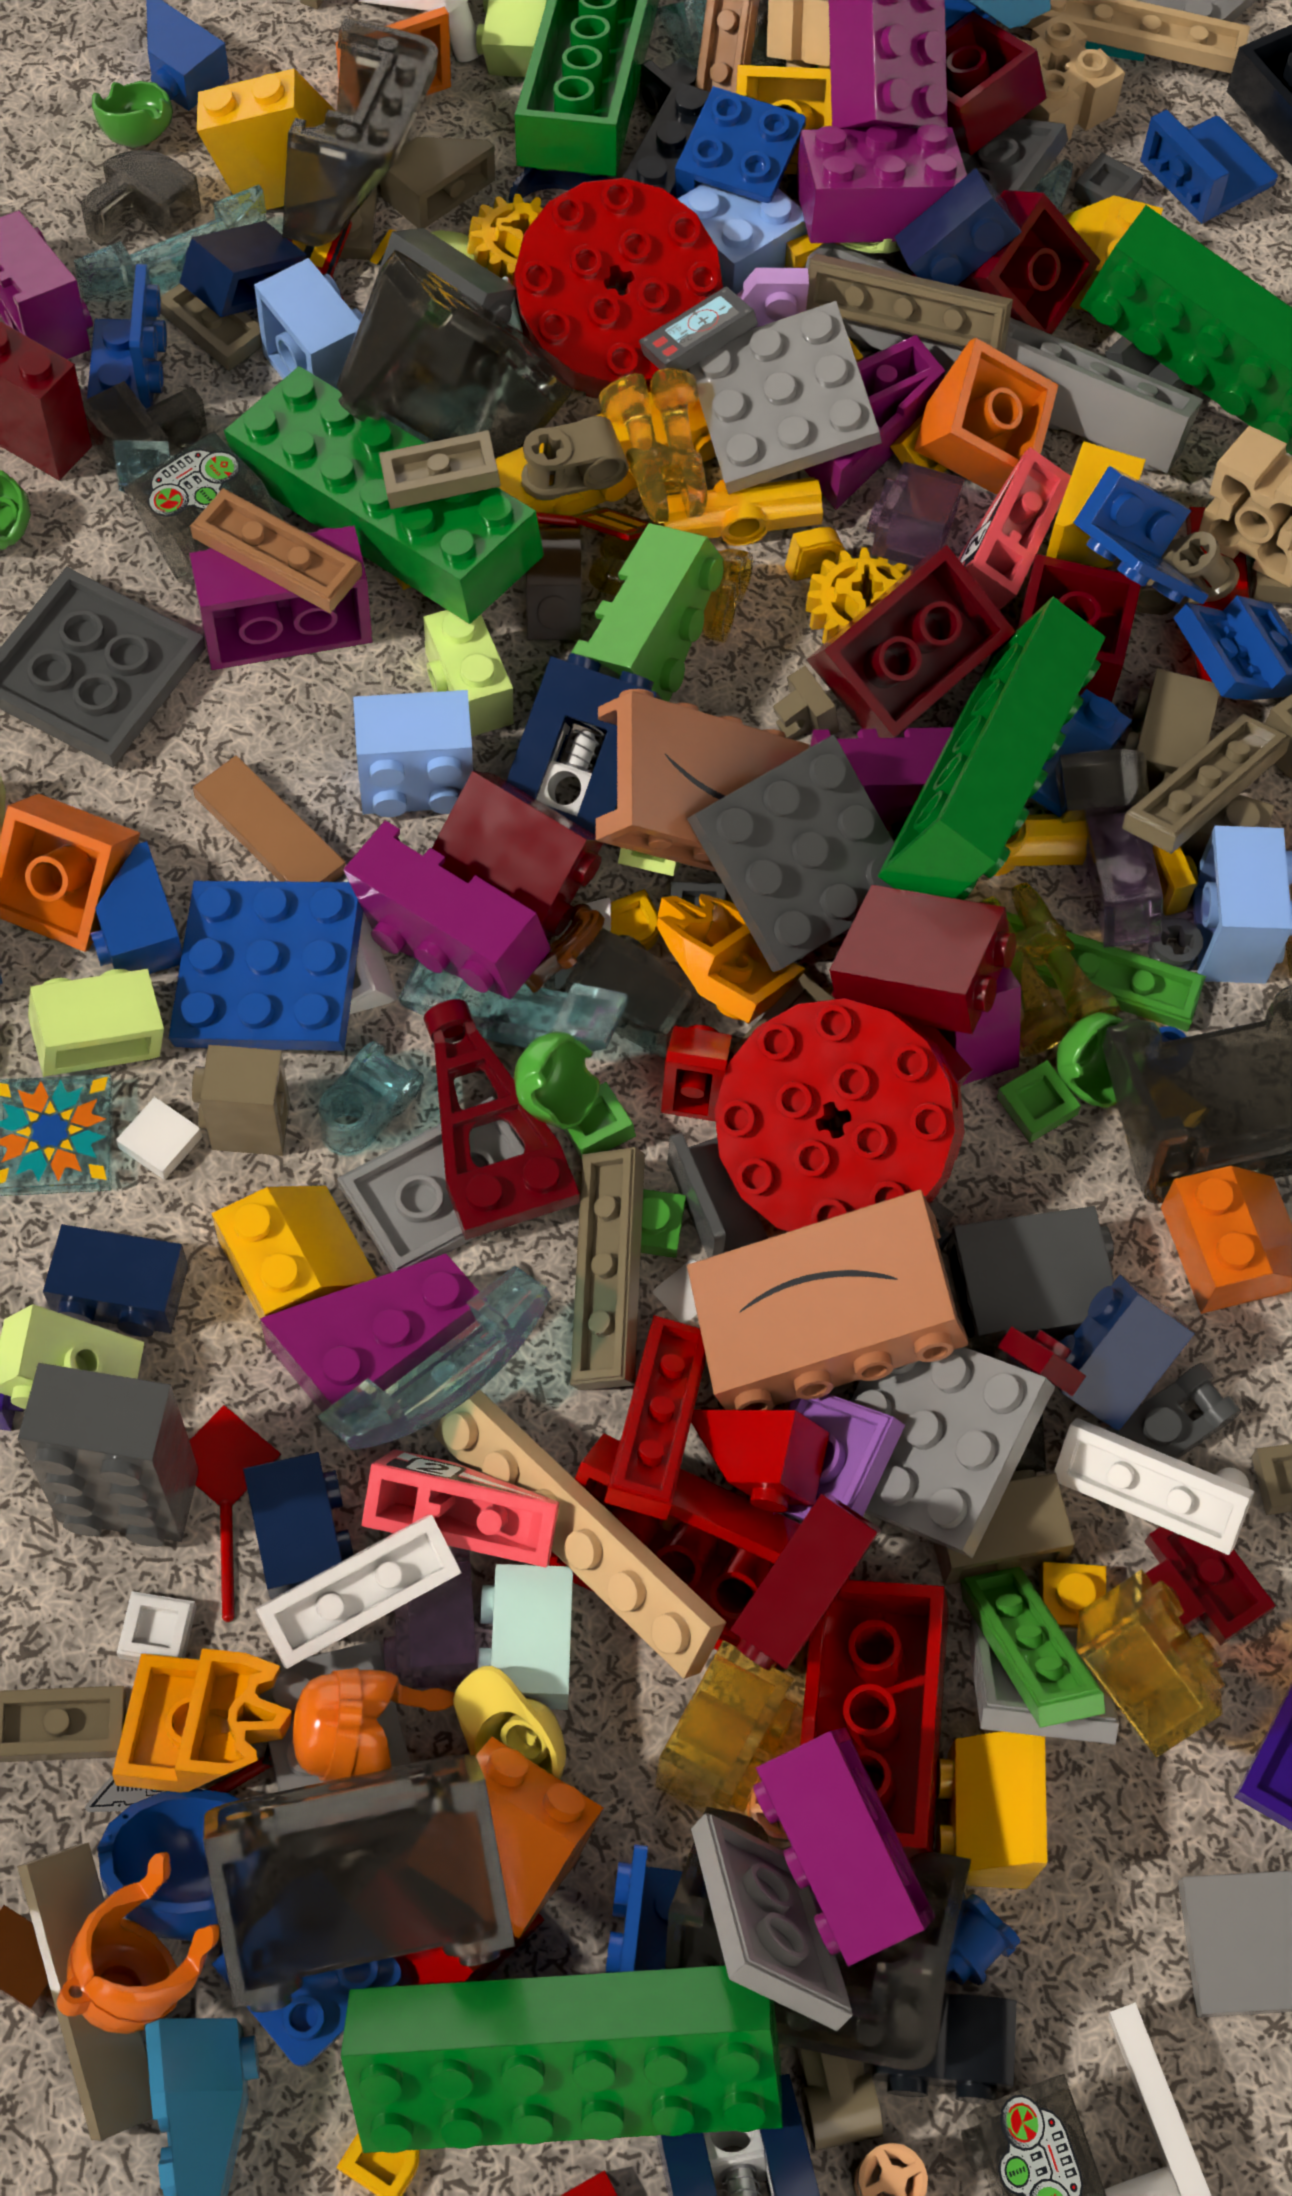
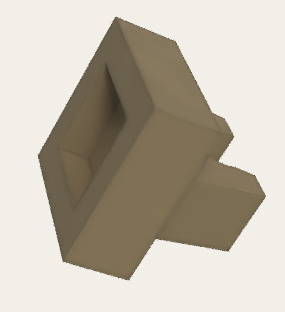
(805, 706)

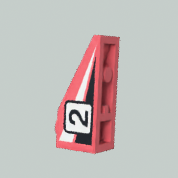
(1015, 527)
(467, 1505)

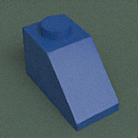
(183, 54)
(1092, 728)
(136, 919)

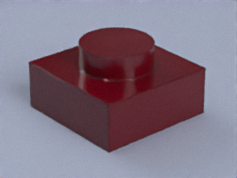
(1044, 1357)

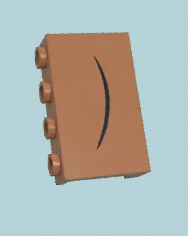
(674, 766)
(826, 1305)

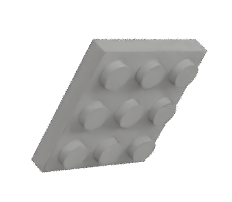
(785, 398)
(958, 1445)

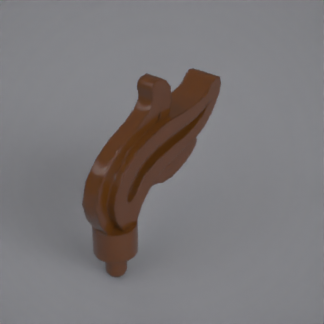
(564, 951)

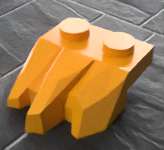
(722, 956)
(196, 1719)

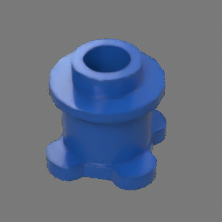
(980, 1941)

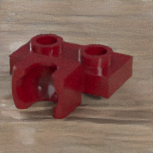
(1208, 1584)

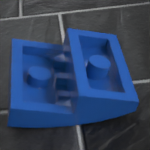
(1241, 647)

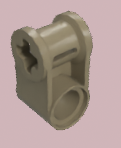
(579, 456)
(1193, 563)

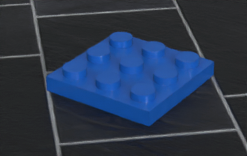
(267, 965)

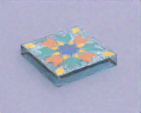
(56, 1134)

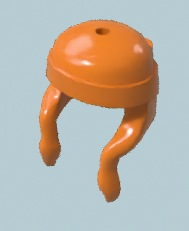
(338, 1722)
(121, 1970)

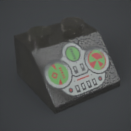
(180, 490)
(1032, 2144)

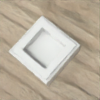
(159, 1138)
(156, 1626)

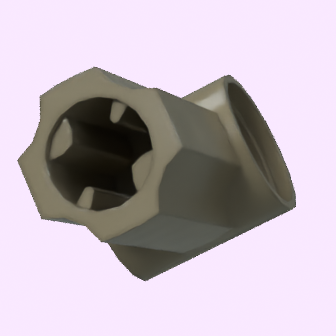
(838, 2100)

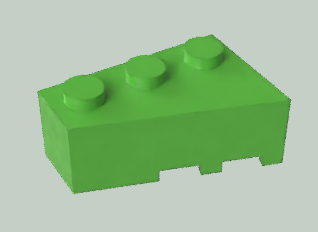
(656, 608)

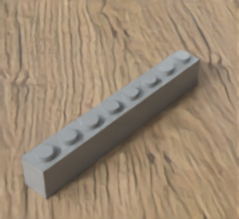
(1094, 394)

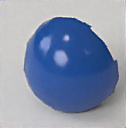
(172, 1825)

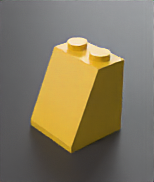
(249, 127)

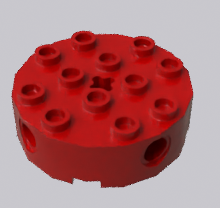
(601, 239)
(785, 1091)

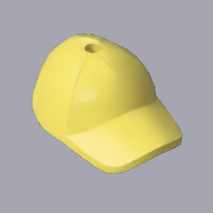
(494, 1706)

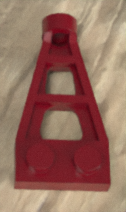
(509, 1189)

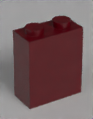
(40, 405)
(518, 848)
(924, 957)
(803, 1583)

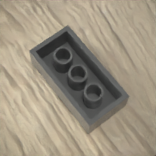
(110, 1453)

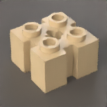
(799, 32)
(1078, 81)
(1254, 504)

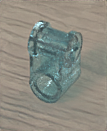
(371, 1090)

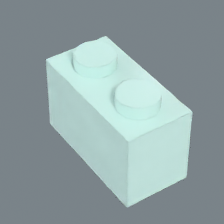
(530, 1629)

